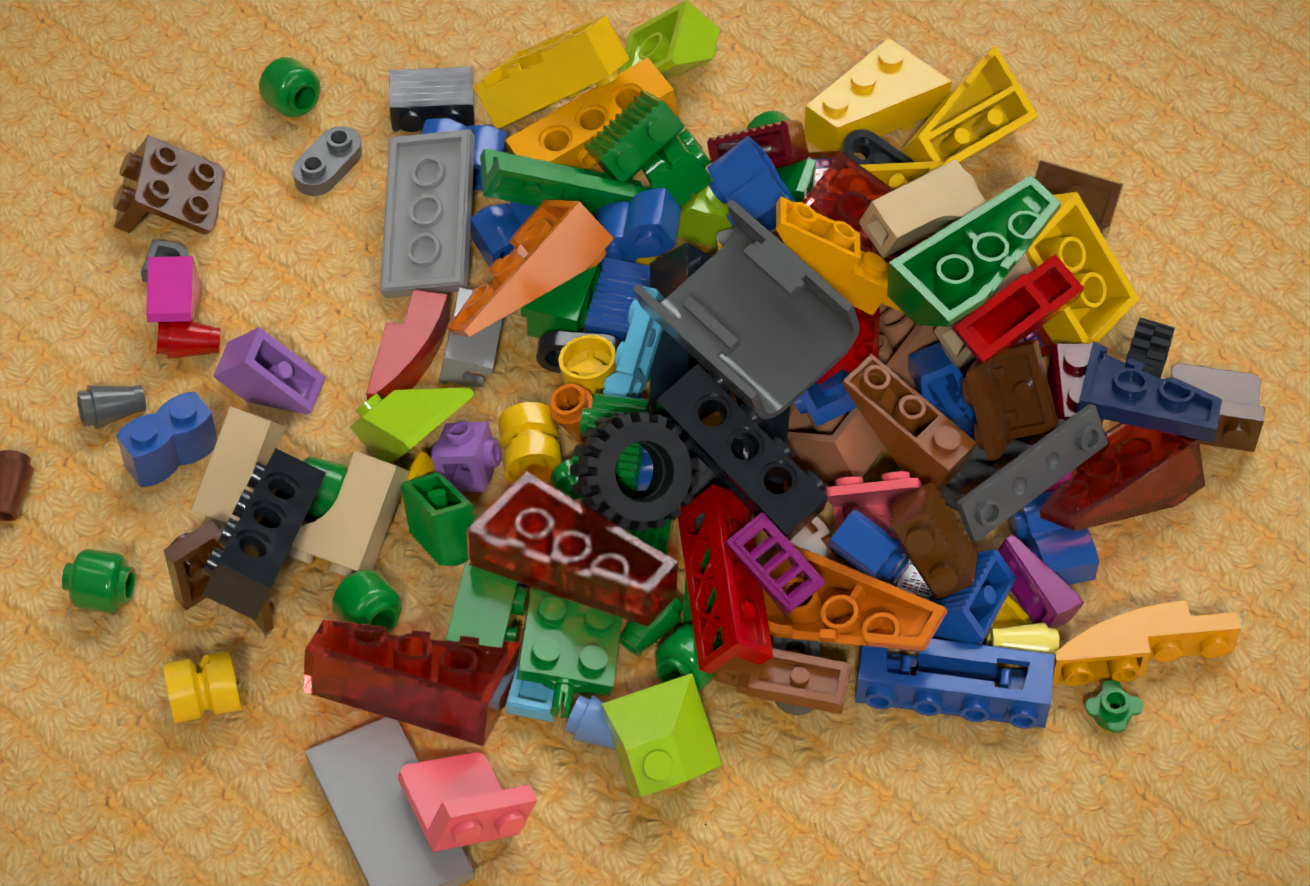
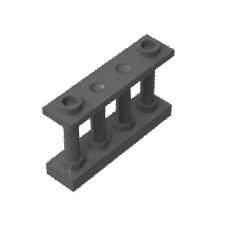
(1024, 478)

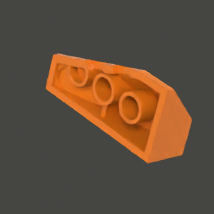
(548, 251)
(853, 609)

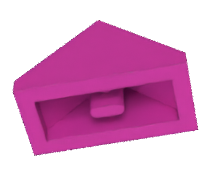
(172, 289)

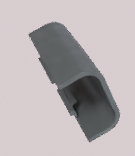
(758, 318)

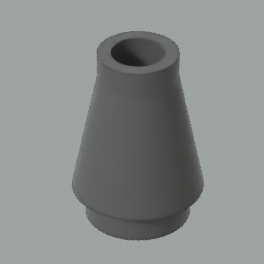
(108, 404)

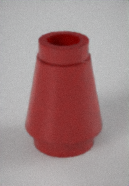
(187, 339)

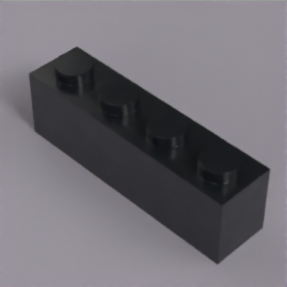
(671, 359)

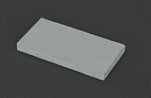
(428, 213)
(373, 813)

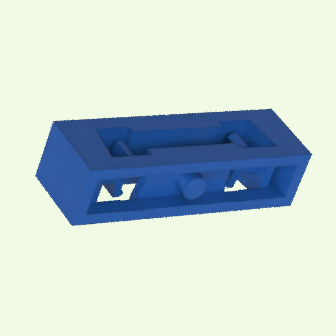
(959, 682)

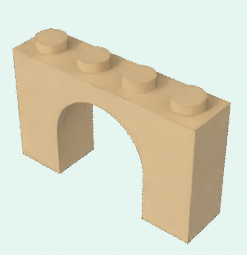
(920, 212)
(346, 535)

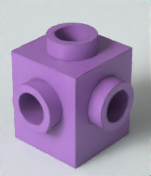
(467, 455)

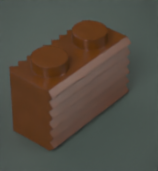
(934, 540)

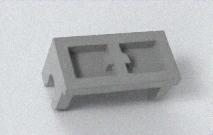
(469, 353)

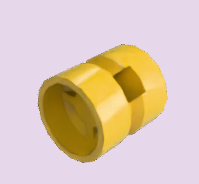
(588, 362)
(529, 441)
(202, 687)

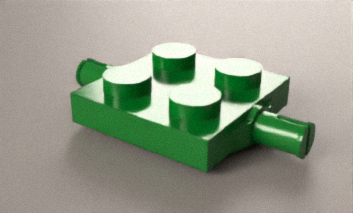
(568, 648)

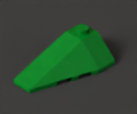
(970, 257)

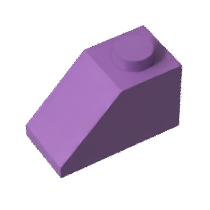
(268, 373)

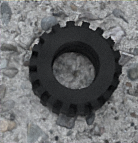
(670, 476)

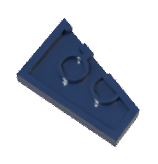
(1137, 398)

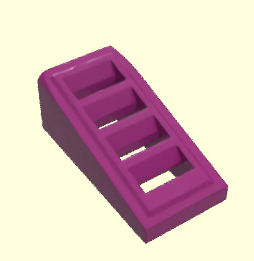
(800, 565)
(1037, 587)

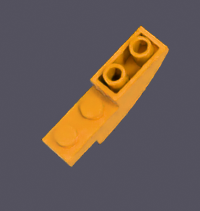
(835, 255)
(1127, 642)

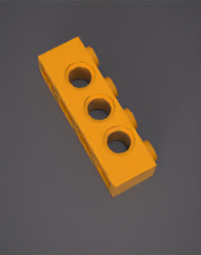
(580, 119)

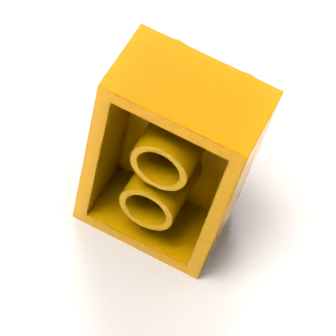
(1087, 255)

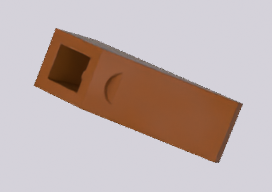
(908, 424)

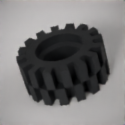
(1151, 345)

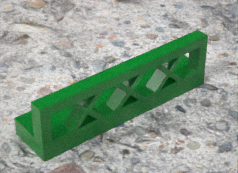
(535, 180)

